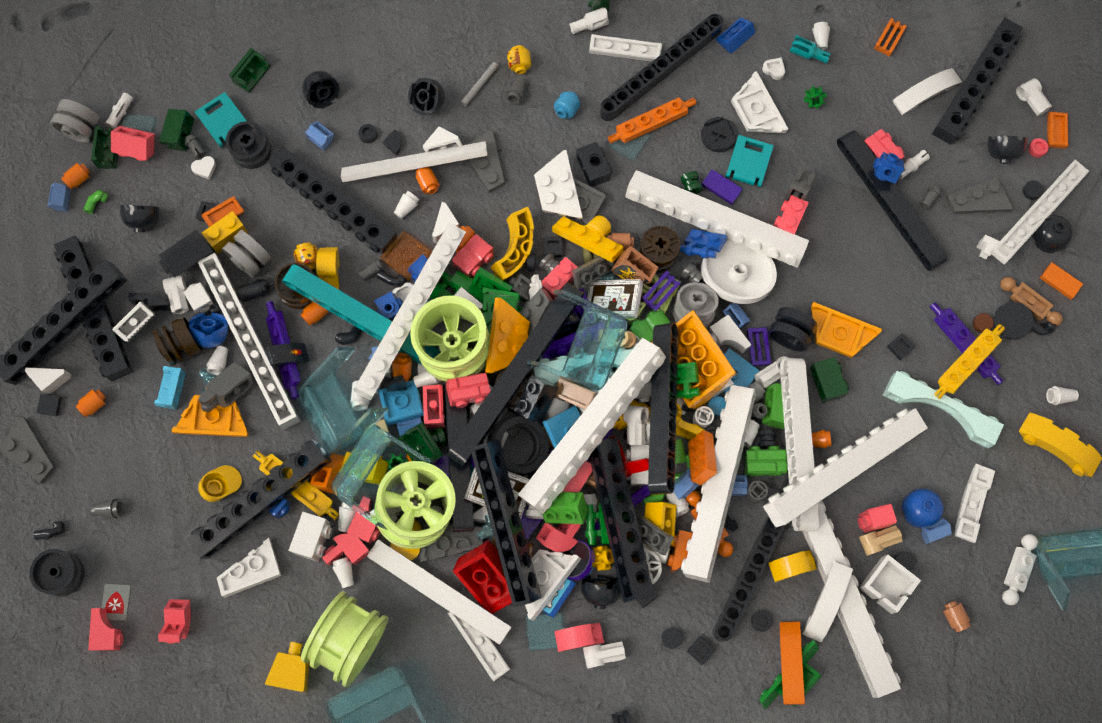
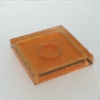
(404, 253)

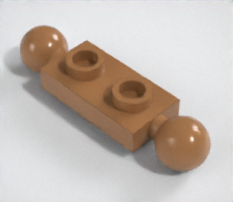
(1036, 303)

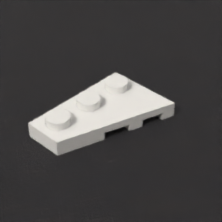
(251, 571)

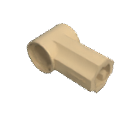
(876, 541)

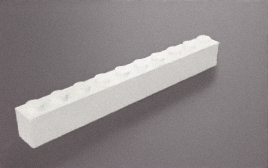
(716, 218)
(413, 303)
(249, 342)
(592, 426)
(844, 467)
(718, 489)
(852, 612)

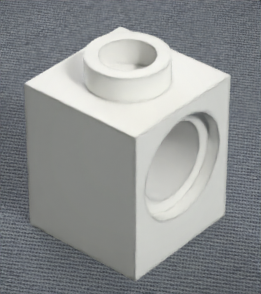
(198, 298)

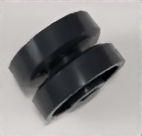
(248, 145)
(792, 329)
(56, 572)

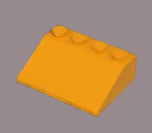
(698, 346)

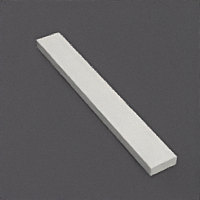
(414, 161)
(1039, 212)
(439, 592)

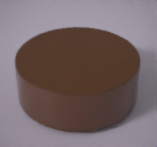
(982, 322)

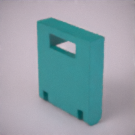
(222, 119)
(749, 163)

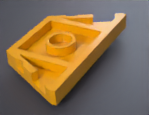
(840, 331)
(507, 336)
(218, 422)

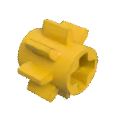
(603, 558)

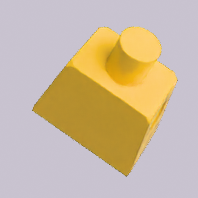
(289, 670)

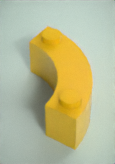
(520, 244)
(1062, 443)

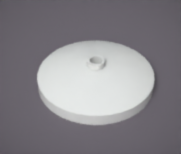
(739, 274)

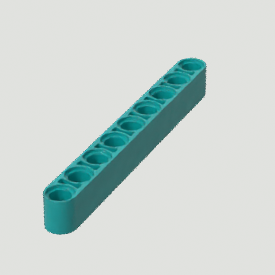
(347, 308)

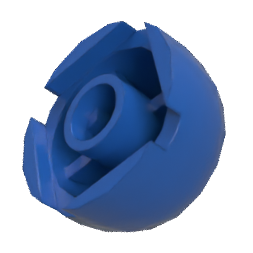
(208, 330)
(922, 508)

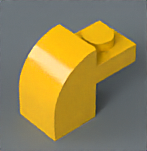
(327, 265)
(792, 565)

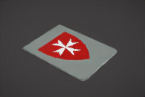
(116, 601)

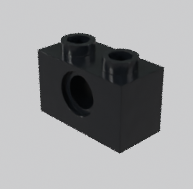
(594, 174)
(536, 398)

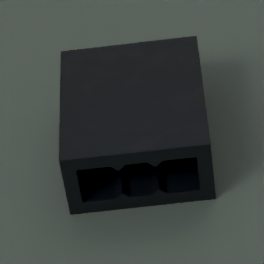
(184, 254)

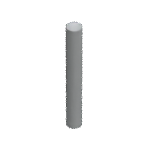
(479, 84)

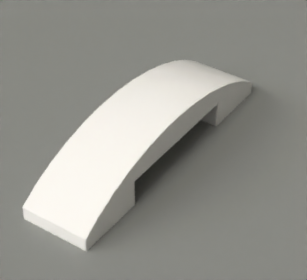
(926, 89)
(972, 503)
(828, 601)

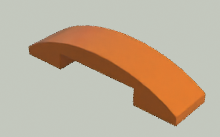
(792, 663)

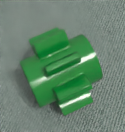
(816, 101)
(394, 459)

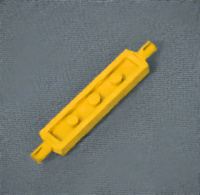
(969, 361)
(305, 493)

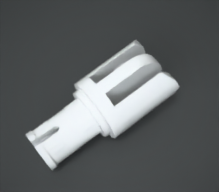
(591, 21)

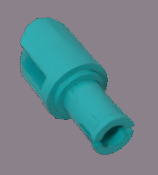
(808, 49)

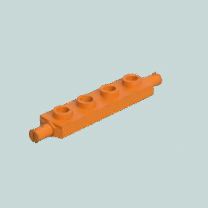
(651, 120)

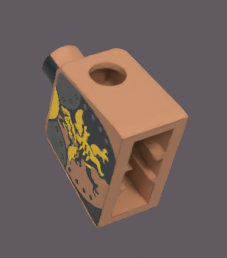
(633, 266)

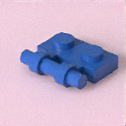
(703, 244)

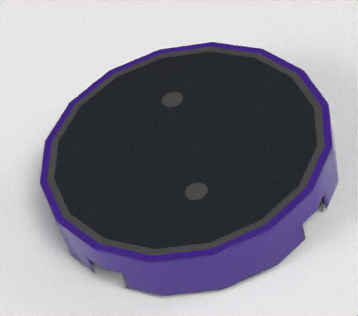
(587, 556)

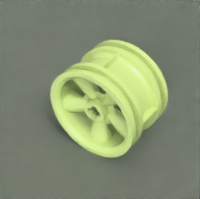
(450, 310)
(439, 487)
(344, 638)

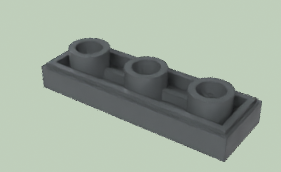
(591, 271)
(653, 534)

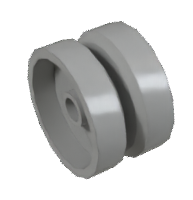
(74, 120)
(246, 253)
(698, 298)

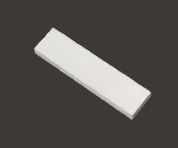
(624, 48)
(483, 649)

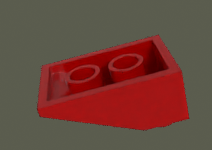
(484, 577)

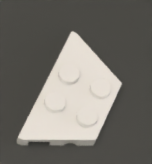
(757, 108)
(557, 188)
(551, 572)

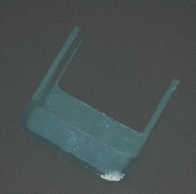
(593, 346)
(329, 408)
(360, 464)
(1068, 556)
(374, 699)

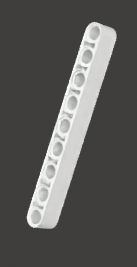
(798, 432)

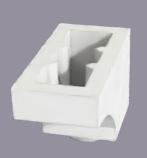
(727, 333)

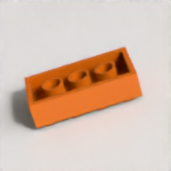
(702, 457)

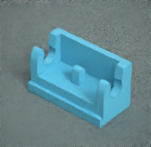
(170, 388)

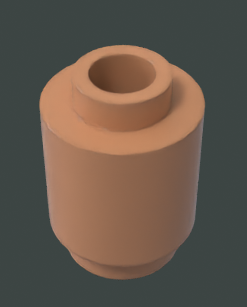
(623, 239)
(956, 616)

